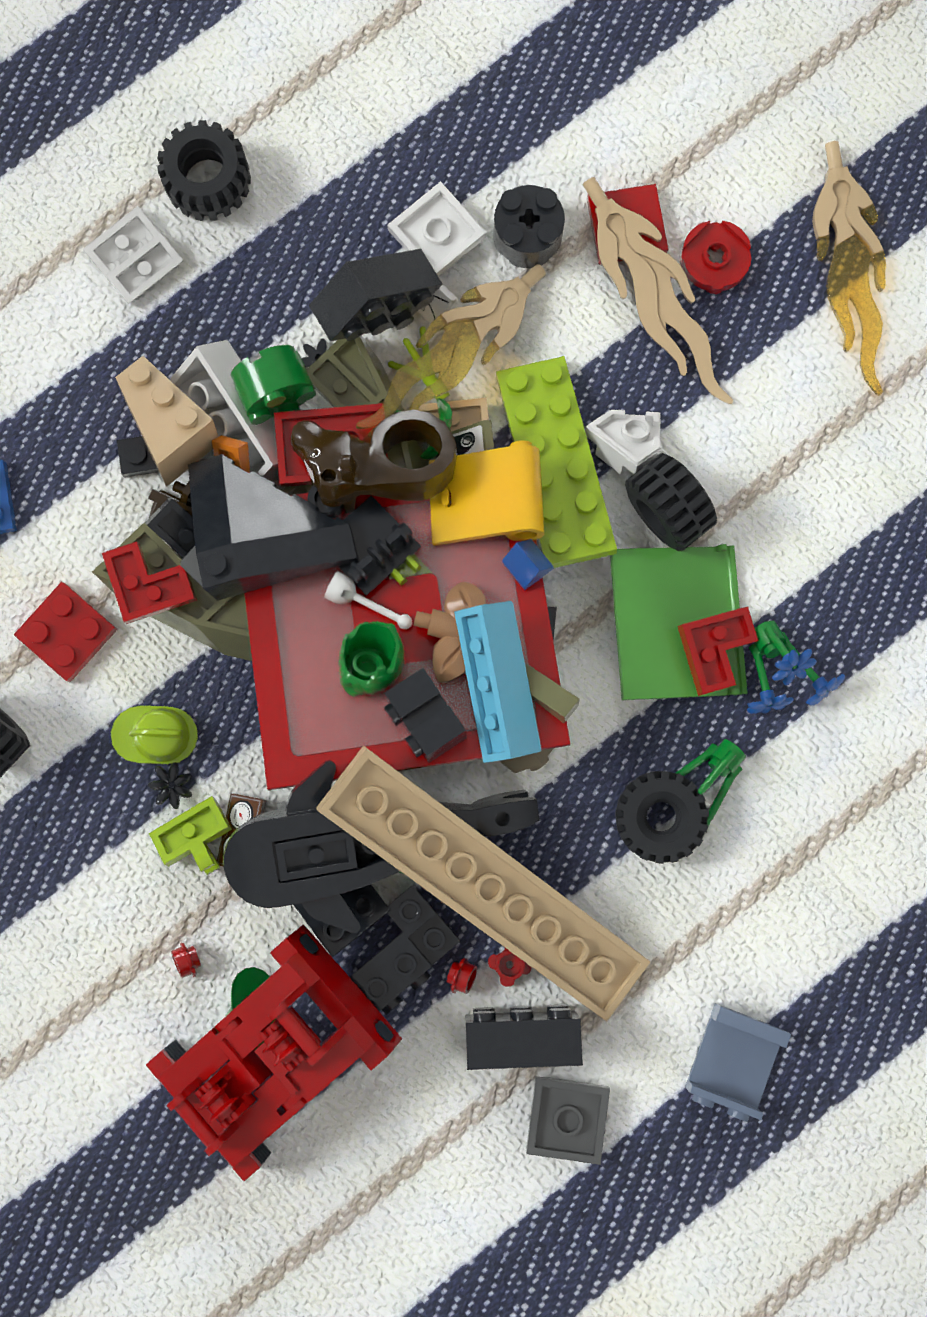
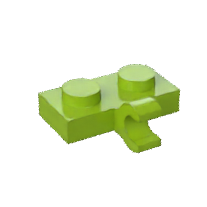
(190, 835)

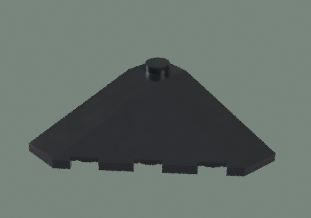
(257, 534)

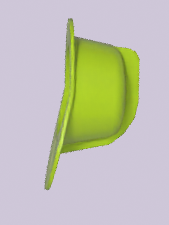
(154, 734)

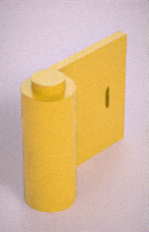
(491, 496)

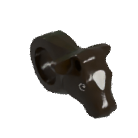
(351, 467)

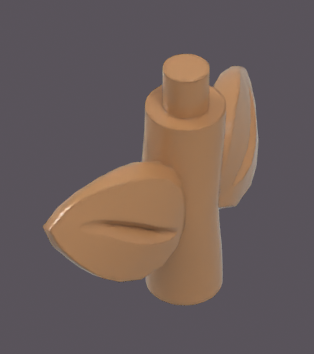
(447, 652)

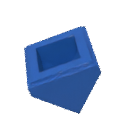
(527, 563)

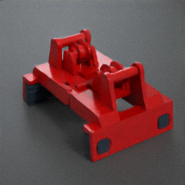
(223, 1108)

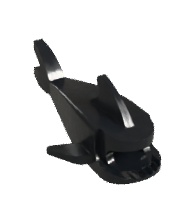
(311, 861)

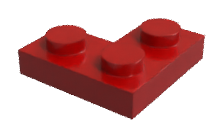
(144, 594)
(706, 647)

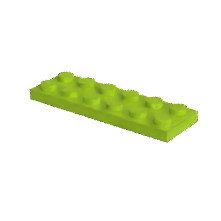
(546, 413)

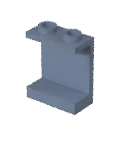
(734, 1062)

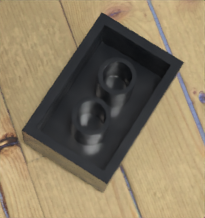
(375, 295)
(523, 1038)

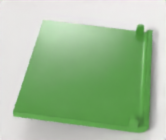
(655, 595)

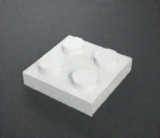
(438, 227)

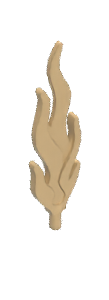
(651, 274)

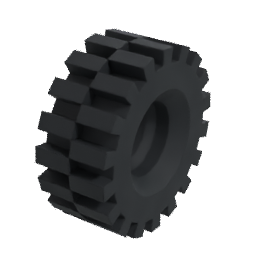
(689, 822)

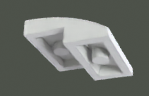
(133, 255)

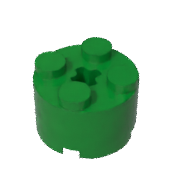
(272, 383)

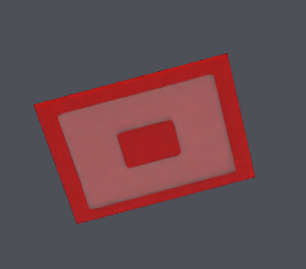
(299, 640)

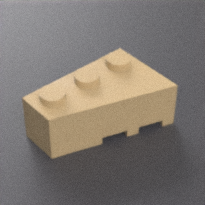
(167, 419)

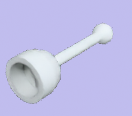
(343, 590)

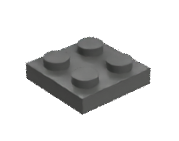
(567, 1120)

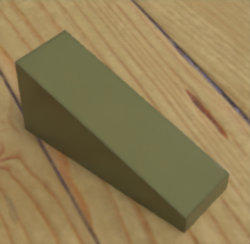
(551, 695)

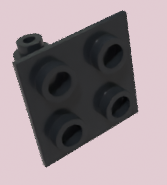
(379, 545)
(365, 905)

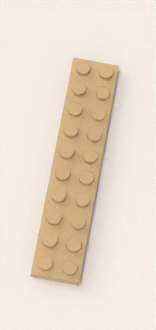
(482, 883)

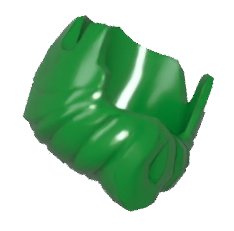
(370, 658)

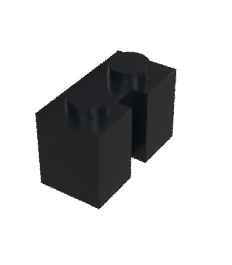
(425, 716)

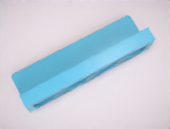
(498, 681)

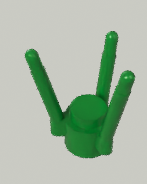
(724, 760)

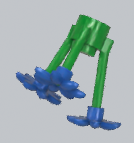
(773, 643)

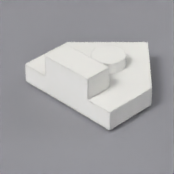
(626, 439)

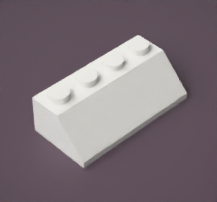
(209, 385)

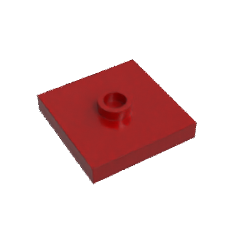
(639, 199)

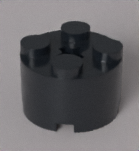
(532, 207)

